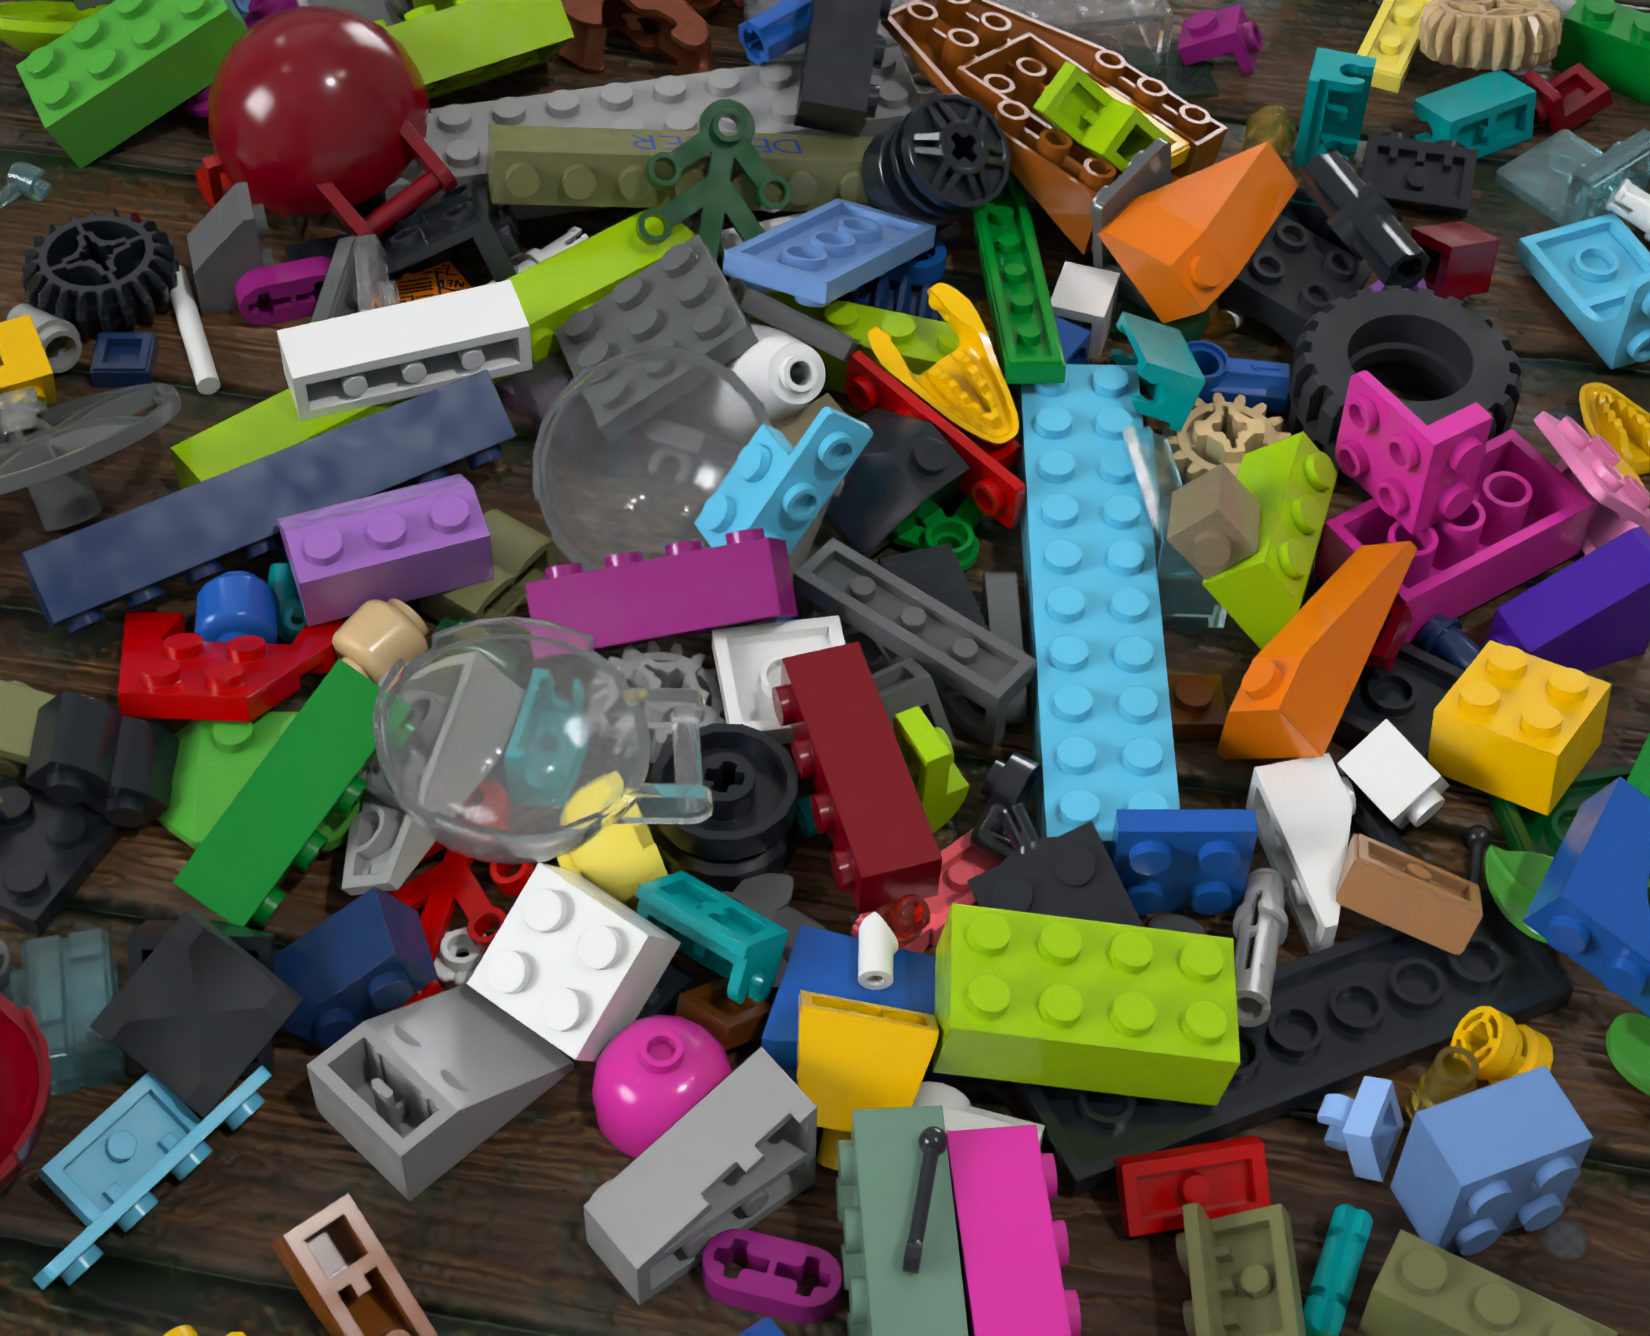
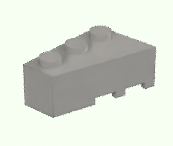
(711, 1172)

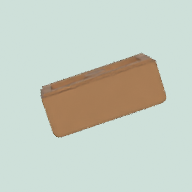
(1409, 894)

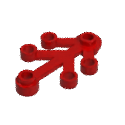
(453, 883)

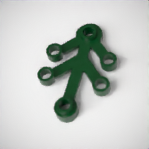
(715, 193)

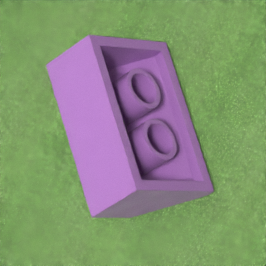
(388, 547)

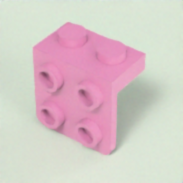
(1591, 466)

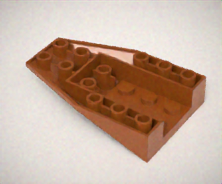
(1006, 63)

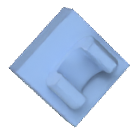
(1364, 1126)

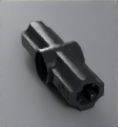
(1364, 221)

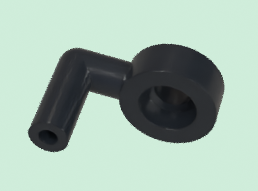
(1005, 786)

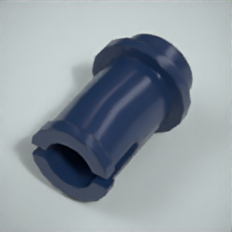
(1446, 641)

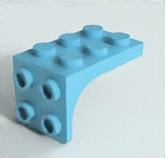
(1598, 281)

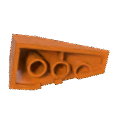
(1199, 231)
(1311, 666)

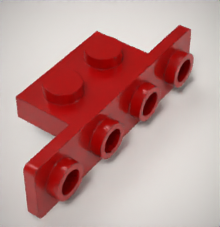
(987, 481)

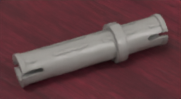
(1259, 930)

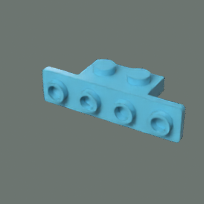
(781, 484)
(126, 1152)

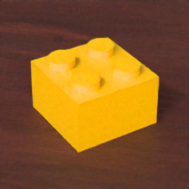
(1518, 726)

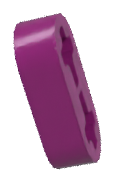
(287, 287)
(771, 1276)

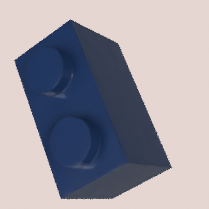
(355, 967)

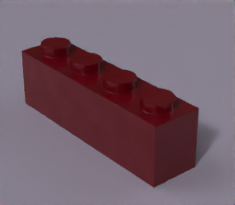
(857, 777)

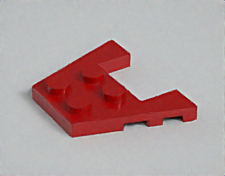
(195, 679)

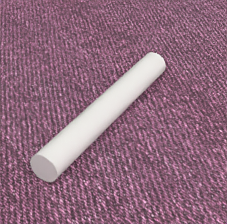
(194, 335)

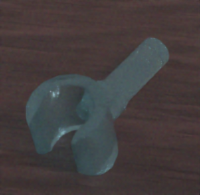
(25, 181)

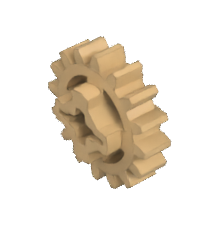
(1220, 435)

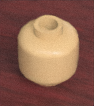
(380, 636)

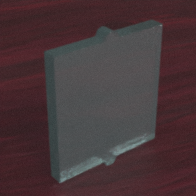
(1153, 466)

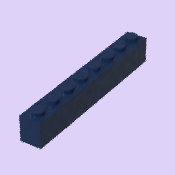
(240, 508)

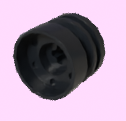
(937, 161)

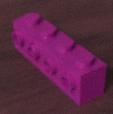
(672, 594)

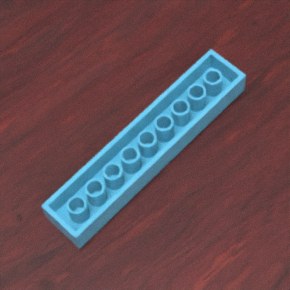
(1091, 606)

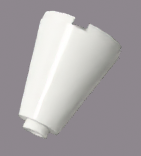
(779, 371)

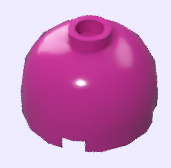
(653, 1078)

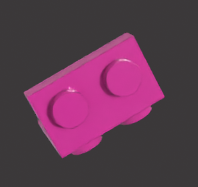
(1409, 466)

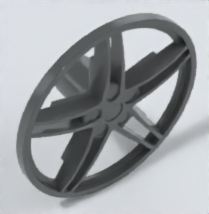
(90, 428)

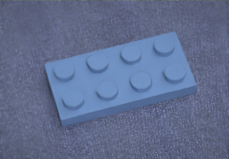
(828, 251)

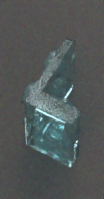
(1572, 177)

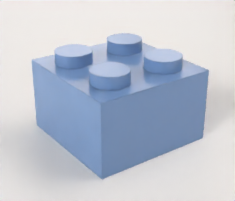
(1491, 1162)

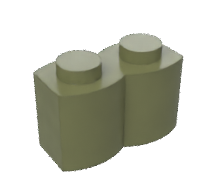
(518, 558)

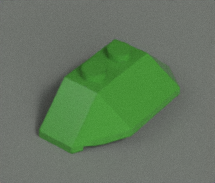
(214, 767)

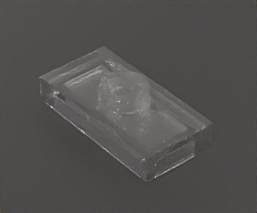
(372, 275)

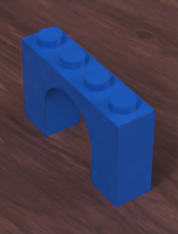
(1597, 892)

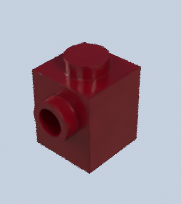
(1459, 258)

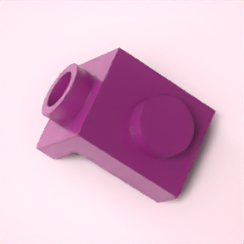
(1220, 33)

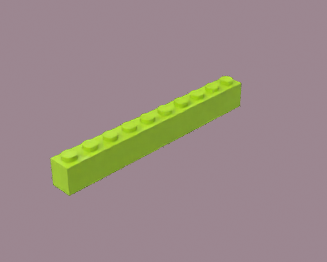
(547, 295)

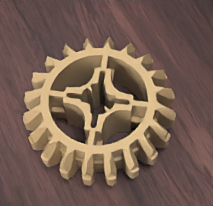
(1490, 33)

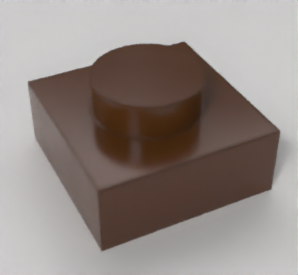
(1197, 706)
(724, 1018)

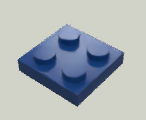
(1184, 858)

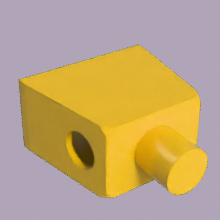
(858, 1060)

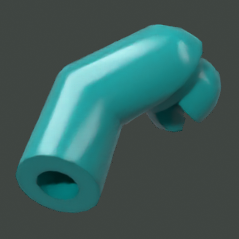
(290, 608)

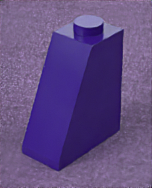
(1587, 611)

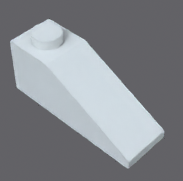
(1305, 832)

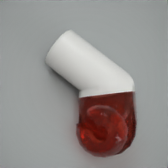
(887, 933)

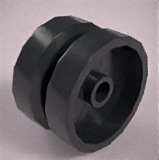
(752, 809)

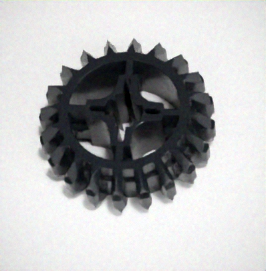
(102, 272)

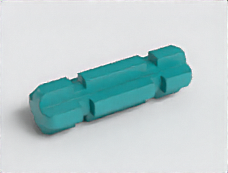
(1336, 1271)

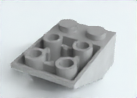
(431, 1083)

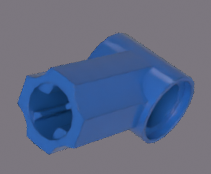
(775, 30)
(1231, 377)

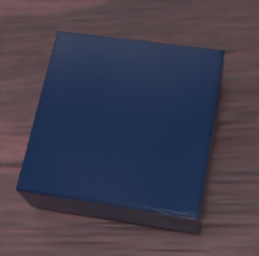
(124, 359)

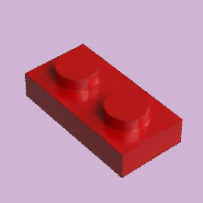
(1218, 1175)

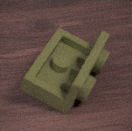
(1240, 1273)

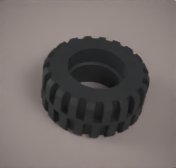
(1406, 344)

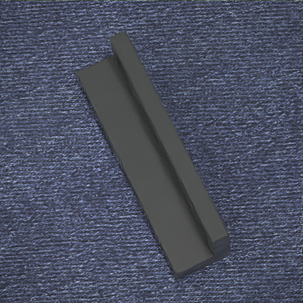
(912, 624)

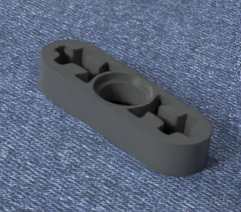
(1003, 619)

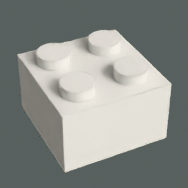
(572, 962)

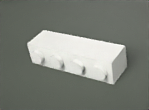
(404, 349)

